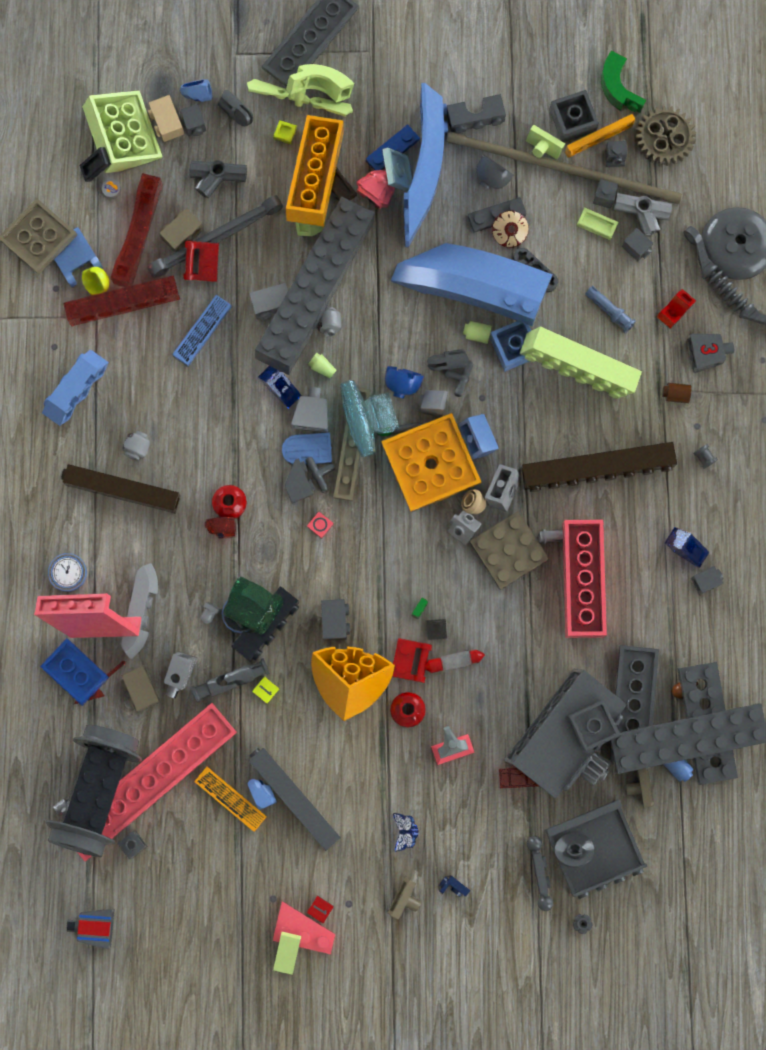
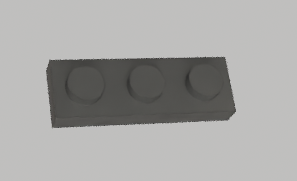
(485, 217)

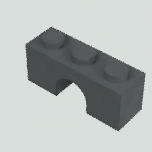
(461, 119)

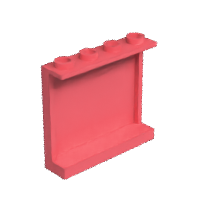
(85, 616)

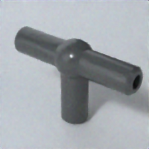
(462, 378)
(318, 473)

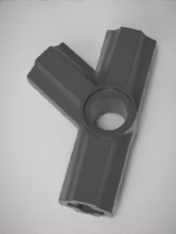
(210, 180)

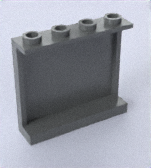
(614, 848)

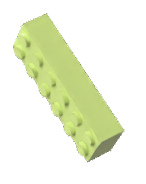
(580, 362)

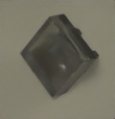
(436, 629)

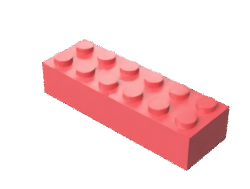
(584, 579)

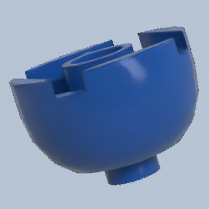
(402, 381)

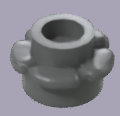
(577, 923)

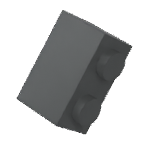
(334, 619)

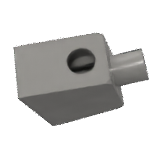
(311, 412)
(183, 666)

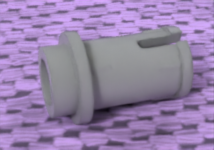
(550, 536)

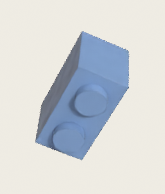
(477, 436)

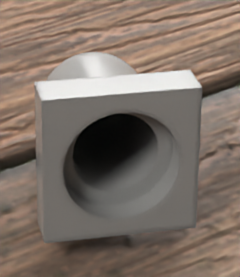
(209, 612)

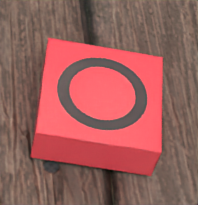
(320, 525)

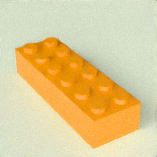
(314, 170)

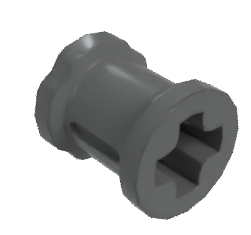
(705, 456)

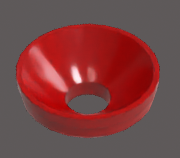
(234, 510)
(403, 719)

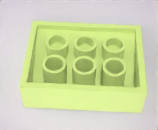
(123, 128)

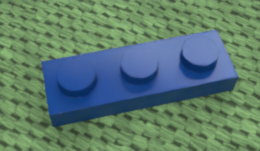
(399, 142)

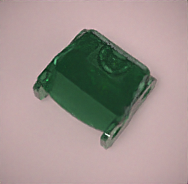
(252, 605)

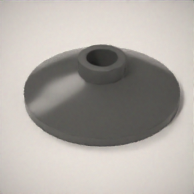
(577, 844)

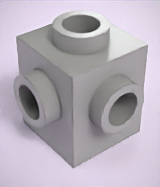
(463, 527)

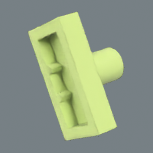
(544, 143)

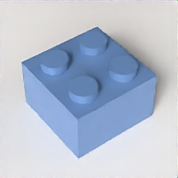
(508, 344)

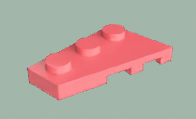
(312, 933)

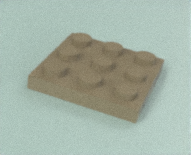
(37, 236)
(509, 550)

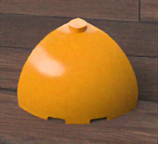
(350, 678)

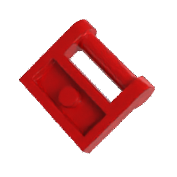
(207, 261)
(404, 660)

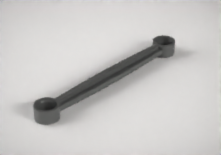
(269, 207)

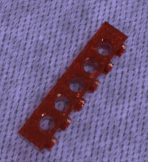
(121, 301)

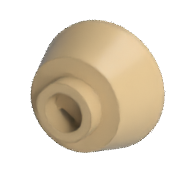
(473, 502)

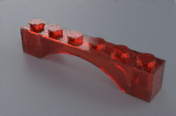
(143, 213)

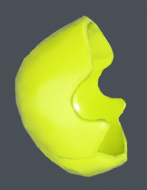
(95, 280)

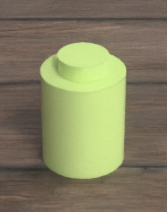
(477, 332)

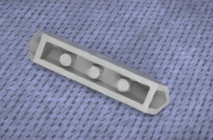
(145, 585)

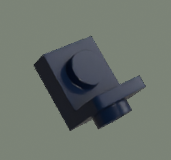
(458, 888)

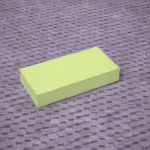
(597, 223)
(287, 953)

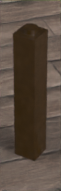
(121, 488)

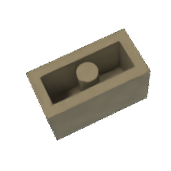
(181, 229)
(140, 689)

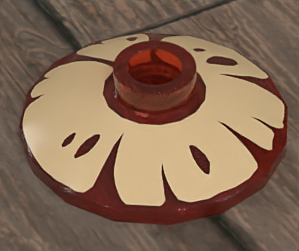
(501, 232)

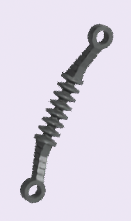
(708, 270)

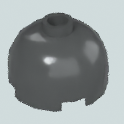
(492, 174)

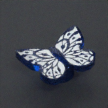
(408, 831)

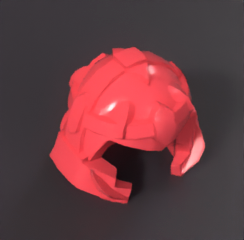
(376, 188)

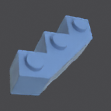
(74, 387)

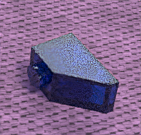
(280, 386)
(687, 547)

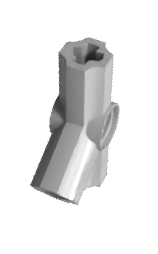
(646, 217)

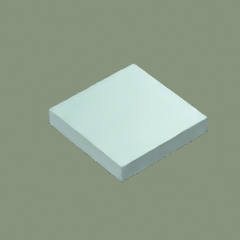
(397, 169)

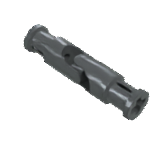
(238, 677)

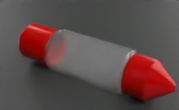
(454, 661)

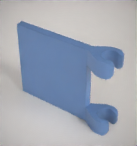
(75, 256)

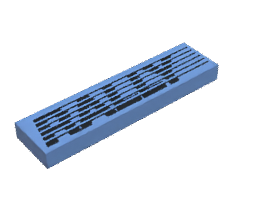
(202, 330)

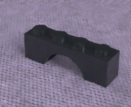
(250, 644)

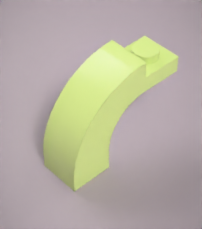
(320, 78)

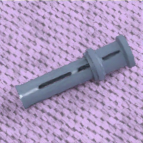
(617, 315)

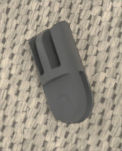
(235, 109)
(448, 360)

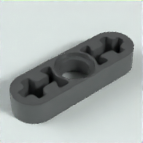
(529, 256)

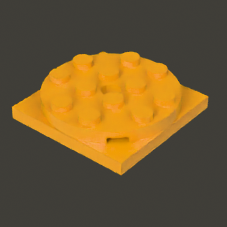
(435, 441)

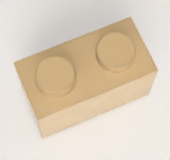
(166, 118)

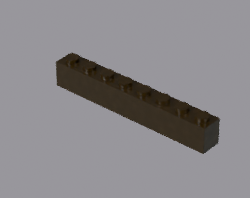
(598, 466)

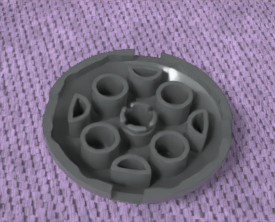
(733, 259)

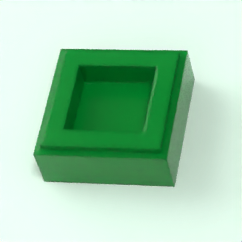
(419, 608)

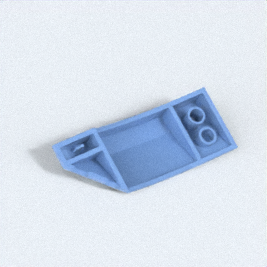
(428, 169)
(476, 280)

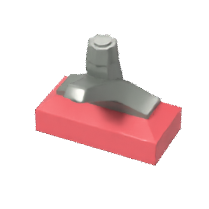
(452, 747)

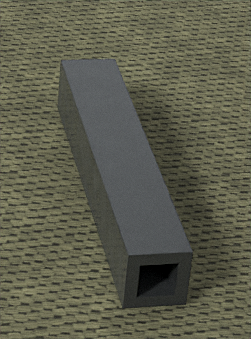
(294, 798)

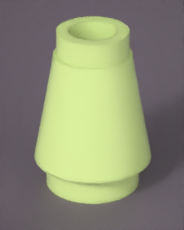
(322, 365)

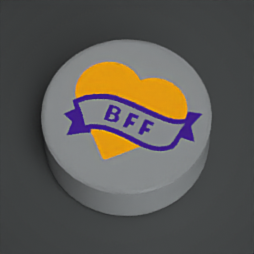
(111, 189)

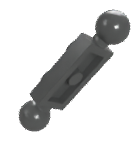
(545, 902)

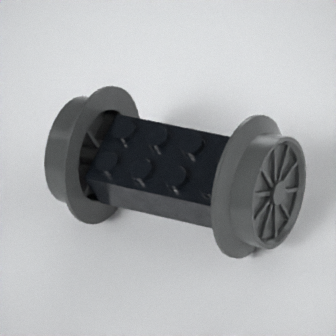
(93, 790)

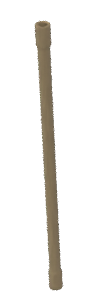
(462, 140)

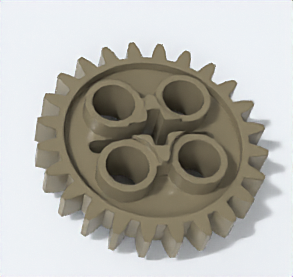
(681, 131)

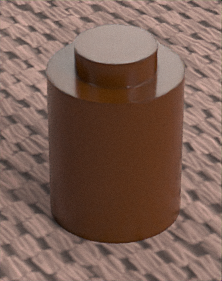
(677, 392)

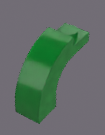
(614, 89)

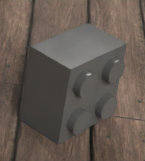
(573, 116)

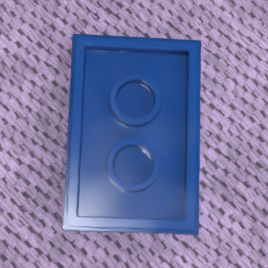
(74, 671)

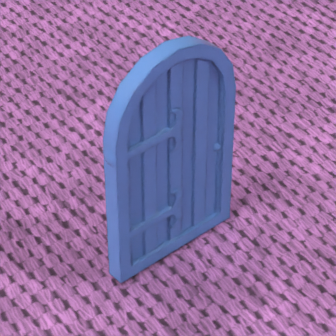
(308, 445)

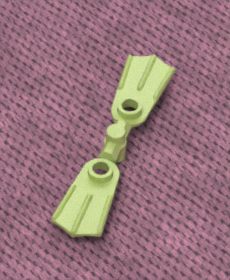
(264, 88)

